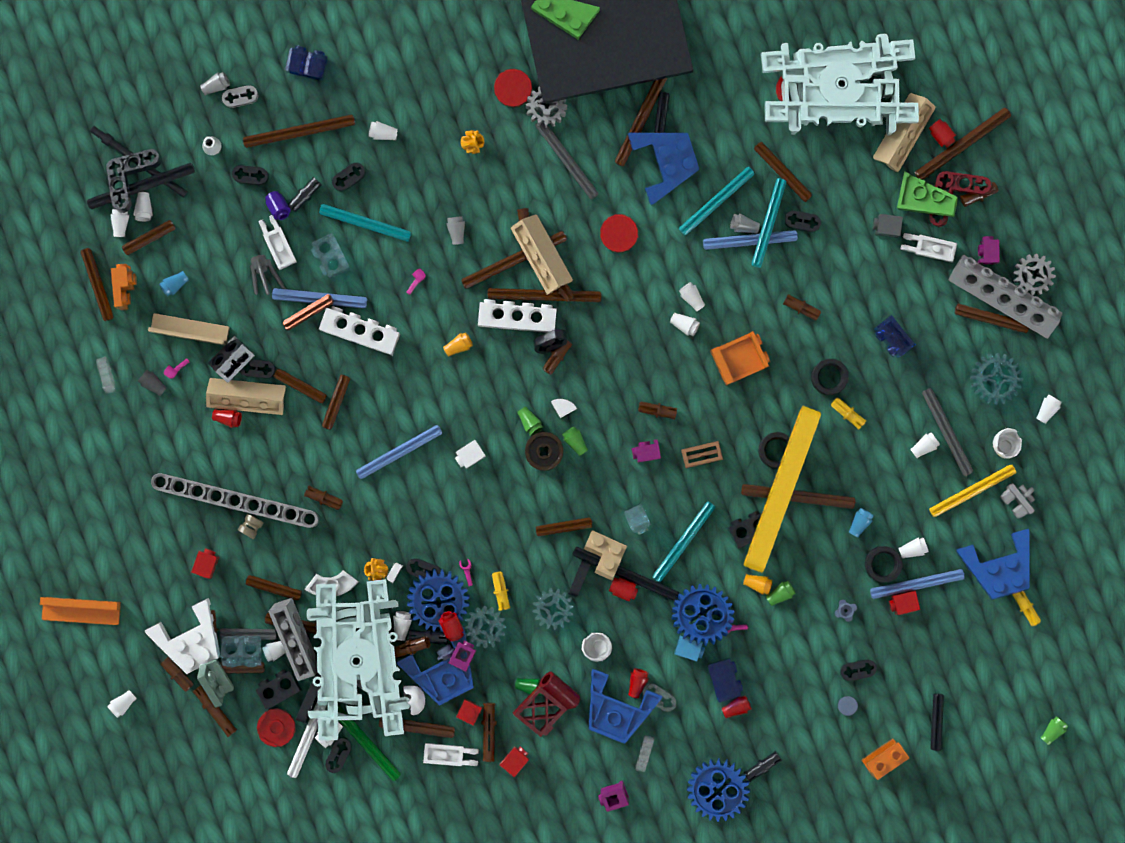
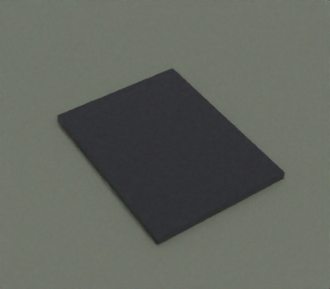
(620, 48)

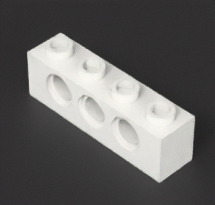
(333, 315)
(525, 324)

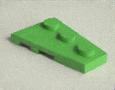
(567, 14)
(924, 198)

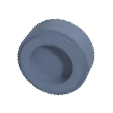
(847, 705)

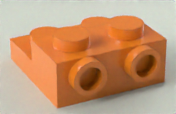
(122, 280)

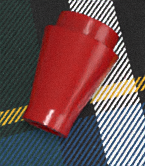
(230, 418)
(637, 682)
(737, 707)

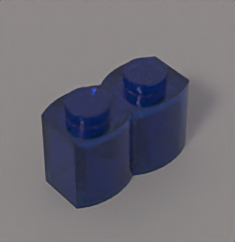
(306, 63)

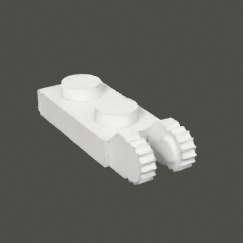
(278, 244)
(931, 247)
(448, 755)

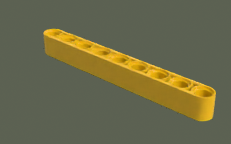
(782, 489)

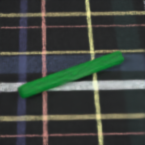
(369, 747)

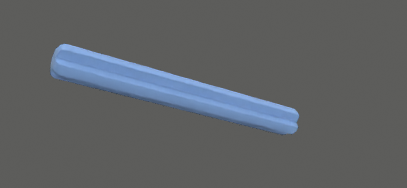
(746, 240)
(311, 297)
(399, 452)
(917, 583)

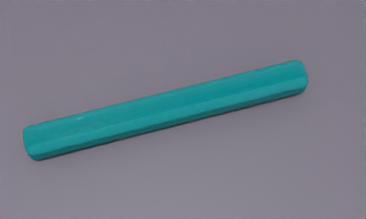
(716, 201)
(365, 222)
(768, 223)
(683, 542)

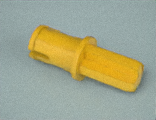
(848, 413)
(500, 591)
(1027, 608)

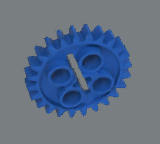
(436, 583)
(713, 628)
(730, 801)

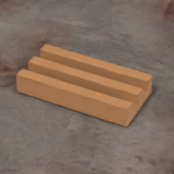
(686, 458)

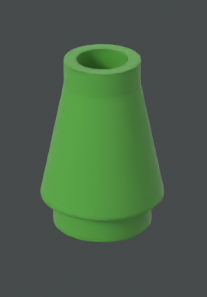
(530, 422)
(575, 440)
(781, 593)
(1054, 730)

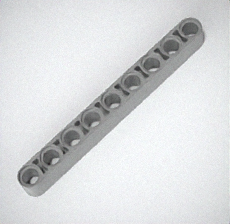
(225, 500)

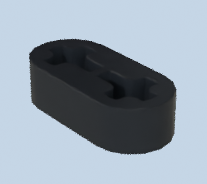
(250, 170)
(345, 173)
(801, 225)
(550, 341)
(259, 374)
(423, 564)
(579, 578)
(859, 674)
(334, 752)

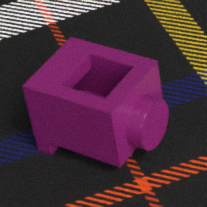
(988, 251)
(646, 451)
(461, 663)
(611, 802)

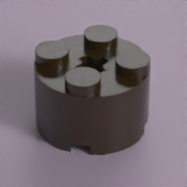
(543, 440)

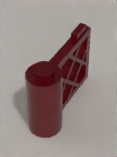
(558, 693)

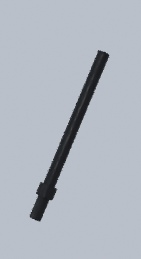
(108, 140)

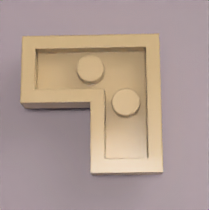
(609, 551)

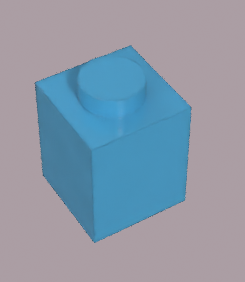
(689, 650)

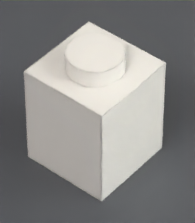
(469, 454)

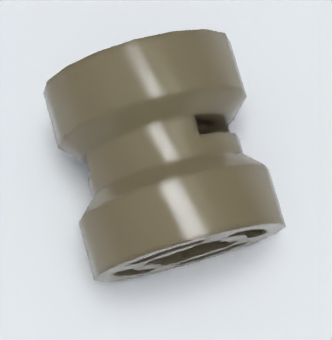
(253, 522)

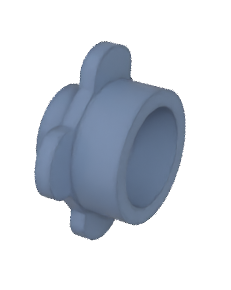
(844, 605)
(445, 652)

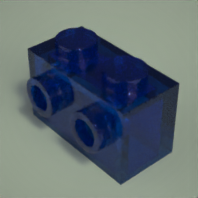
(894, 337)
(724, 679)

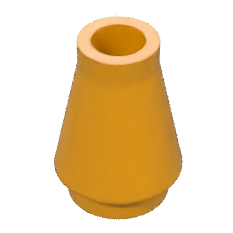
(459, 344)
(758, 583)

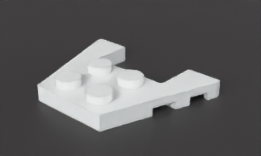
(193, 646)

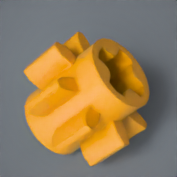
(472, 142)
(376, 569)

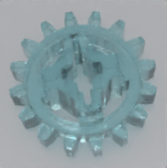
(556, 596)
(479, 615)

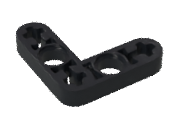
(124, 170)

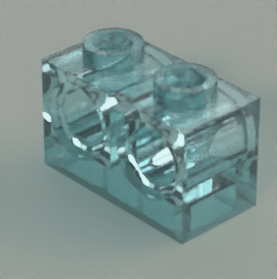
(335, 253)
(637, 519)
(242, 646)

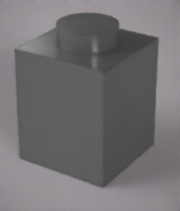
(887, 225)

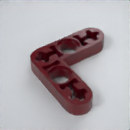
(954, 185)

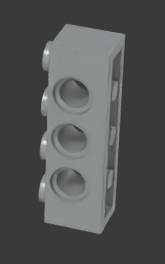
(294, 639)

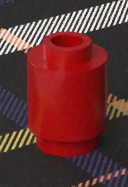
(942, 133)
(623, 589)
(451, 626)

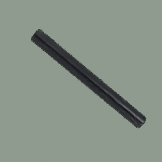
(145, 184)
(629, 575)

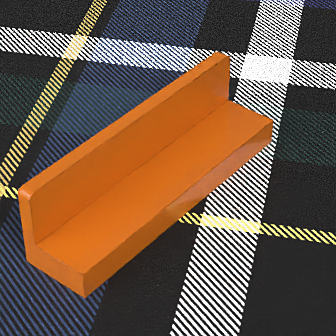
(80, 610)

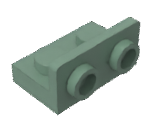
(214, 681)

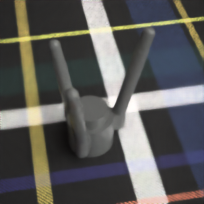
(259, 266)

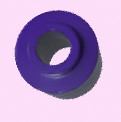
(277, 205)

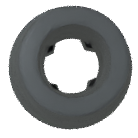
(152, 382)

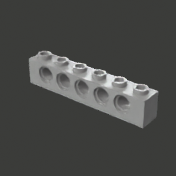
(1009, 305)

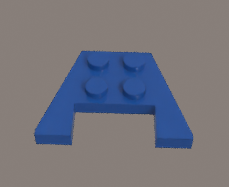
(674, 158)
(1004, 574)
(442, 680)
(613, 716)

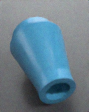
(173, 283)
(861, 522)

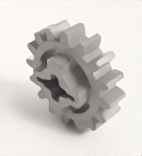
(538, 107)
(1038, 267)

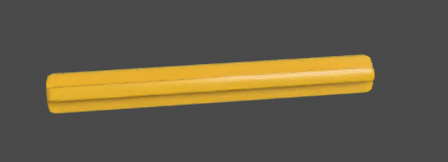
(972, 490)

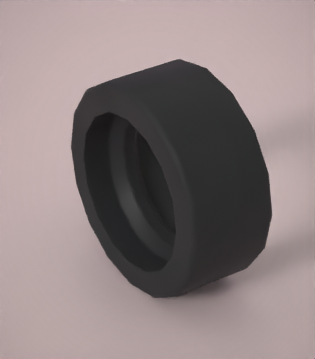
(829, 362)
(762, 448)
(892, 552)

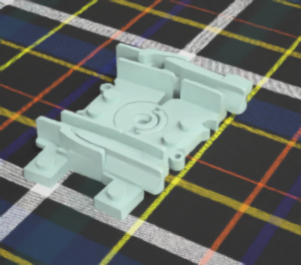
(823, 96)
(336, 655)

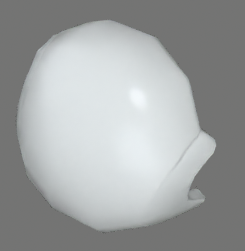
(1007, 443)
(596, 647)
(416, 698)

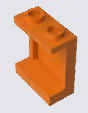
(740, 358)
(885, 759)

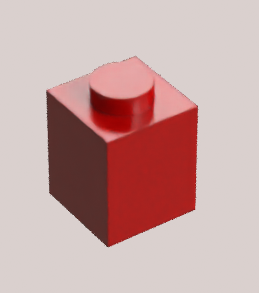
(205, 563)
(904, 603)
(469, 711)
(515, 760)

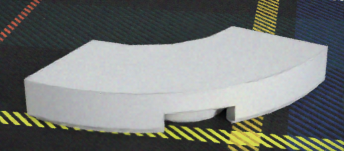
(343, 581)

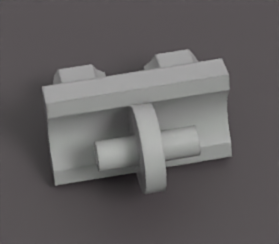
(1013, 493)

